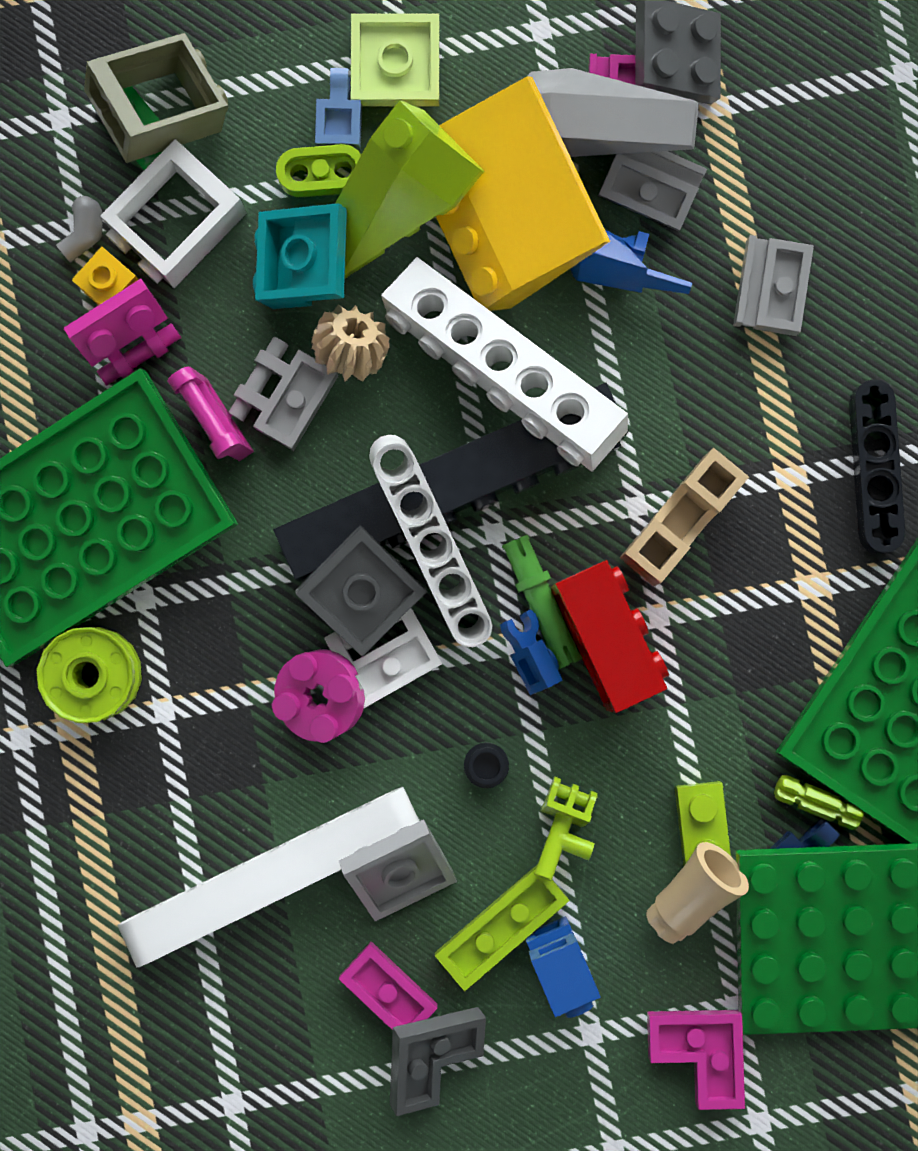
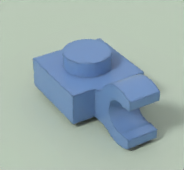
(338, 117)

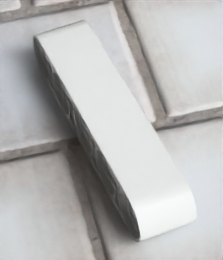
(437, 562)

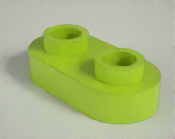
(320, 164)

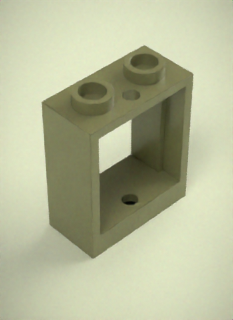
(110, 74)

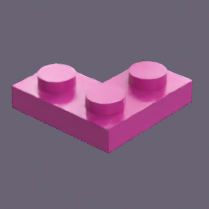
(709, 1040)

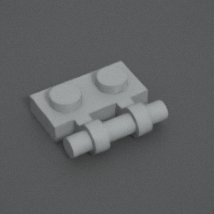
(294, 400)

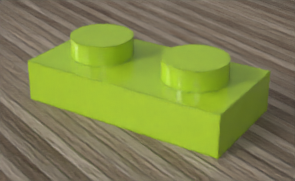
(701, 816)

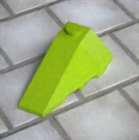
(402, 182)

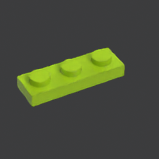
(500, 928)

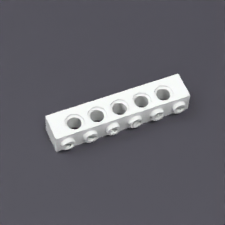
(425, 290)

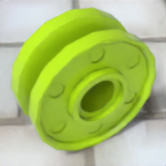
(62, 681)

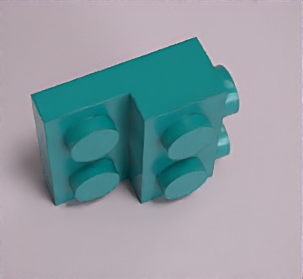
(300, 255)

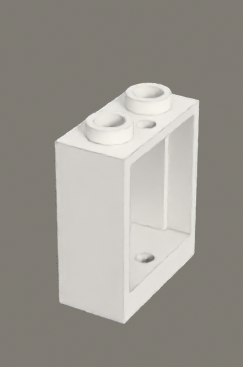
(201, 241)

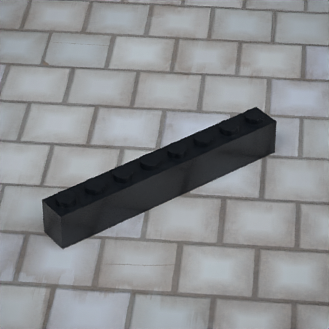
(457, 480)

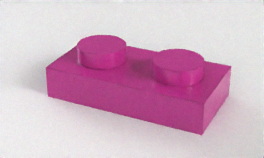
(386, 988)

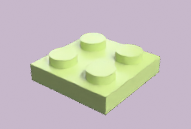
(395, 59)

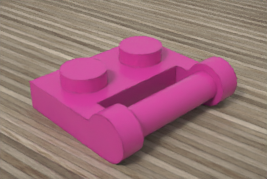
(211, 414)

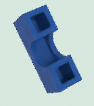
(562, 969)

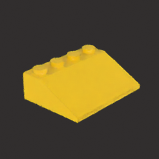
(527, 209)

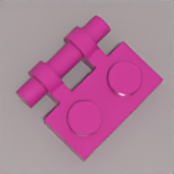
(118, 323)

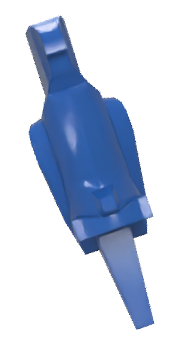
(621, 267)

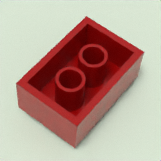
(610, 636)

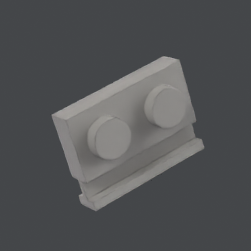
(653, 185)
(773, 285)

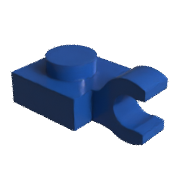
(531, 657)

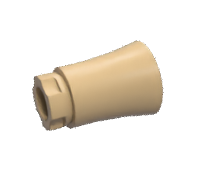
(697, 893)

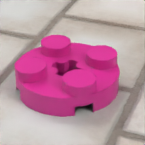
(294, 700)

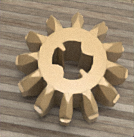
(350, 343)

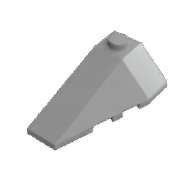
(614, 116)

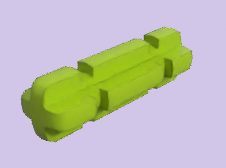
(818, 802)

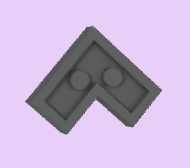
(424, 1048)

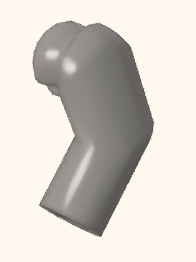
(86, 228)

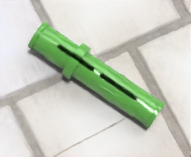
(541, 600)

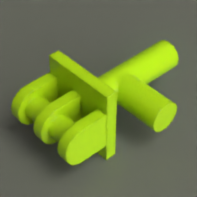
(564, 816)

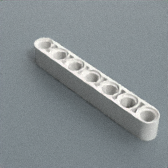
(263, 878)

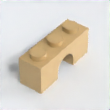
(683, 517)

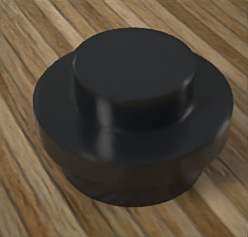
(486, 765)

